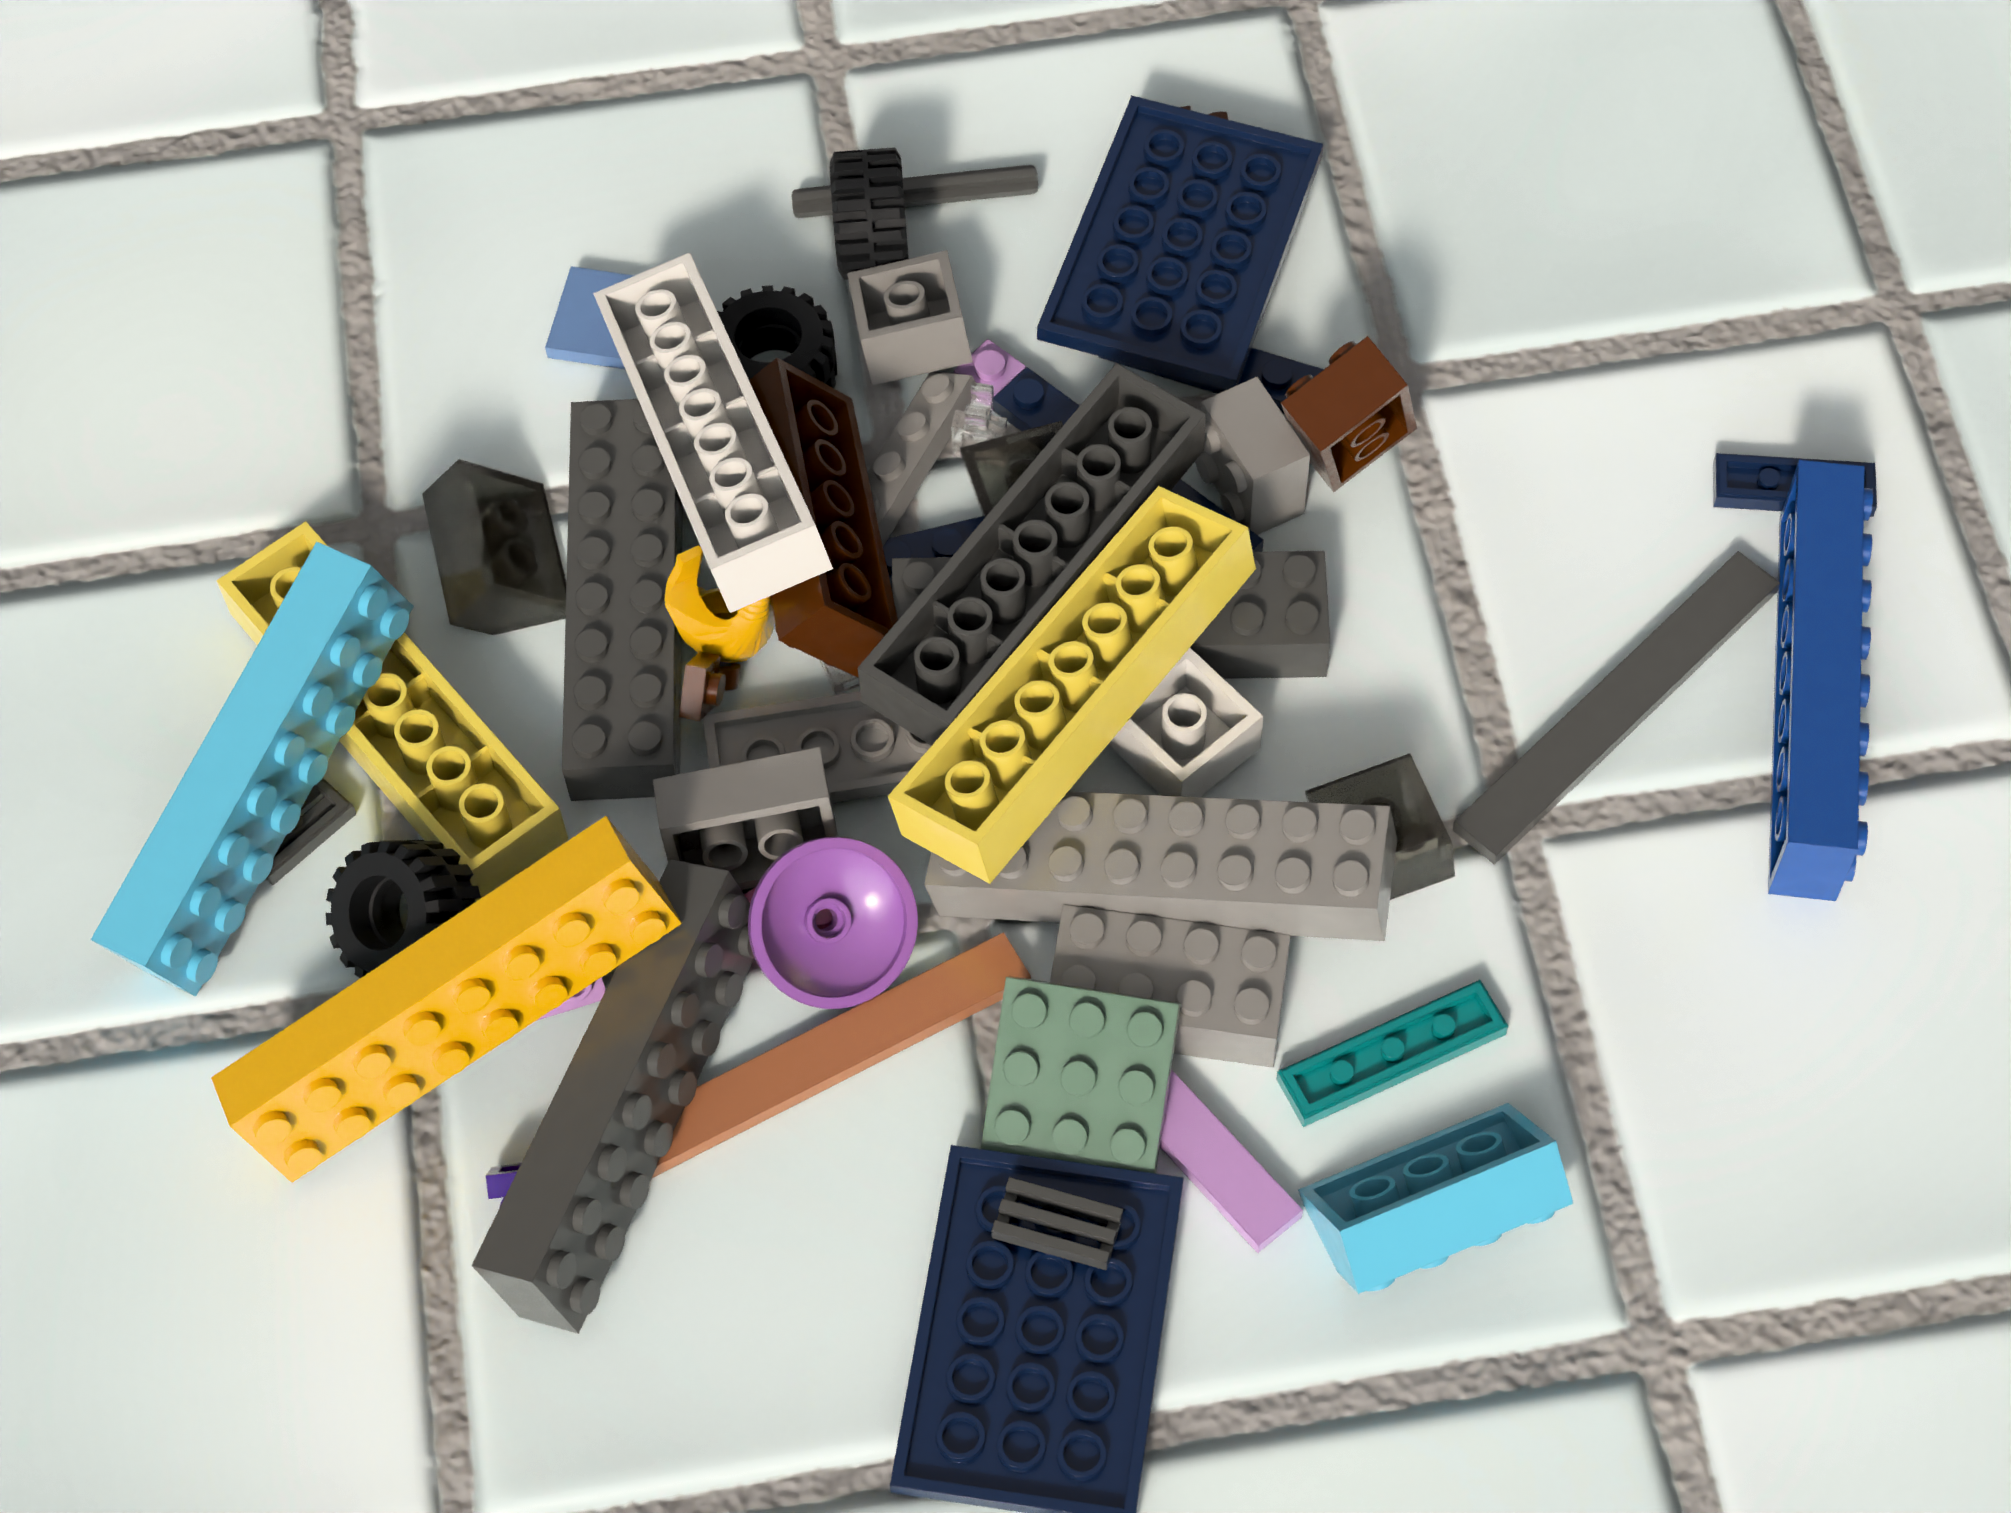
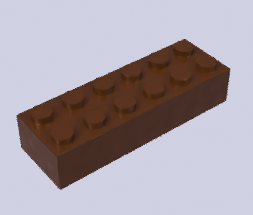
(853, 605)

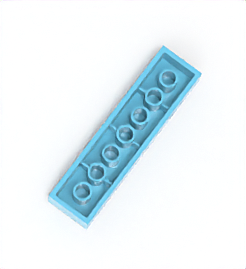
(255, 770)

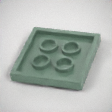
(1080, 1075)

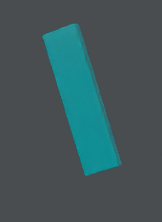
(1391, 1053)

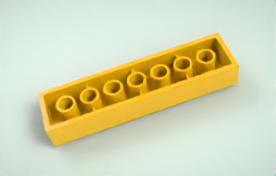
(445, 1001)

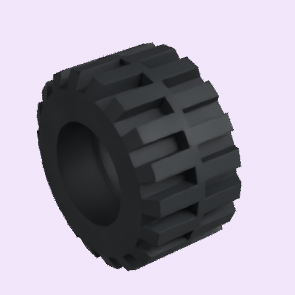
(868, 209)
(783, 323)
(370, 892)

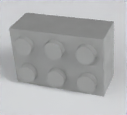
(745, 812)

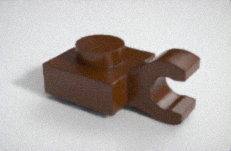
(705, 685)

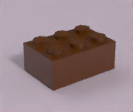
(1350, 412)

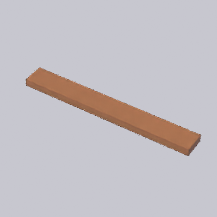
(843, 1047)

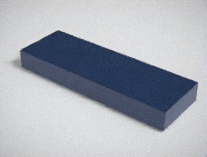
(1765, 480)

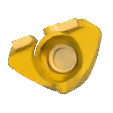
(705, 619)

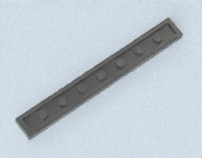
(1615, 708)

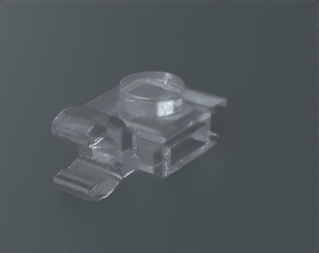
(977, 422)

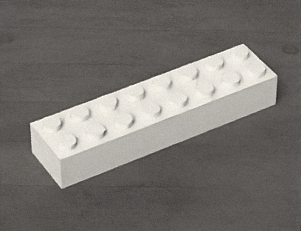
(712, 434)

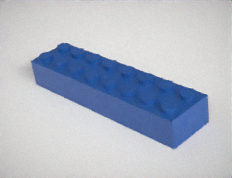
(1820, 682)

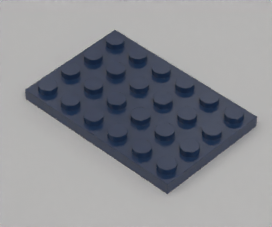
(1181, 243)
(1033, 1365)

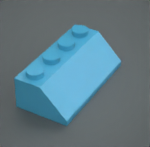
(1437, 1197)

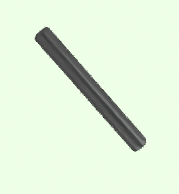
(934, 189)

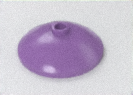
(869, 928)

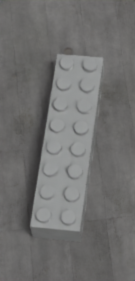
(1193, 860)

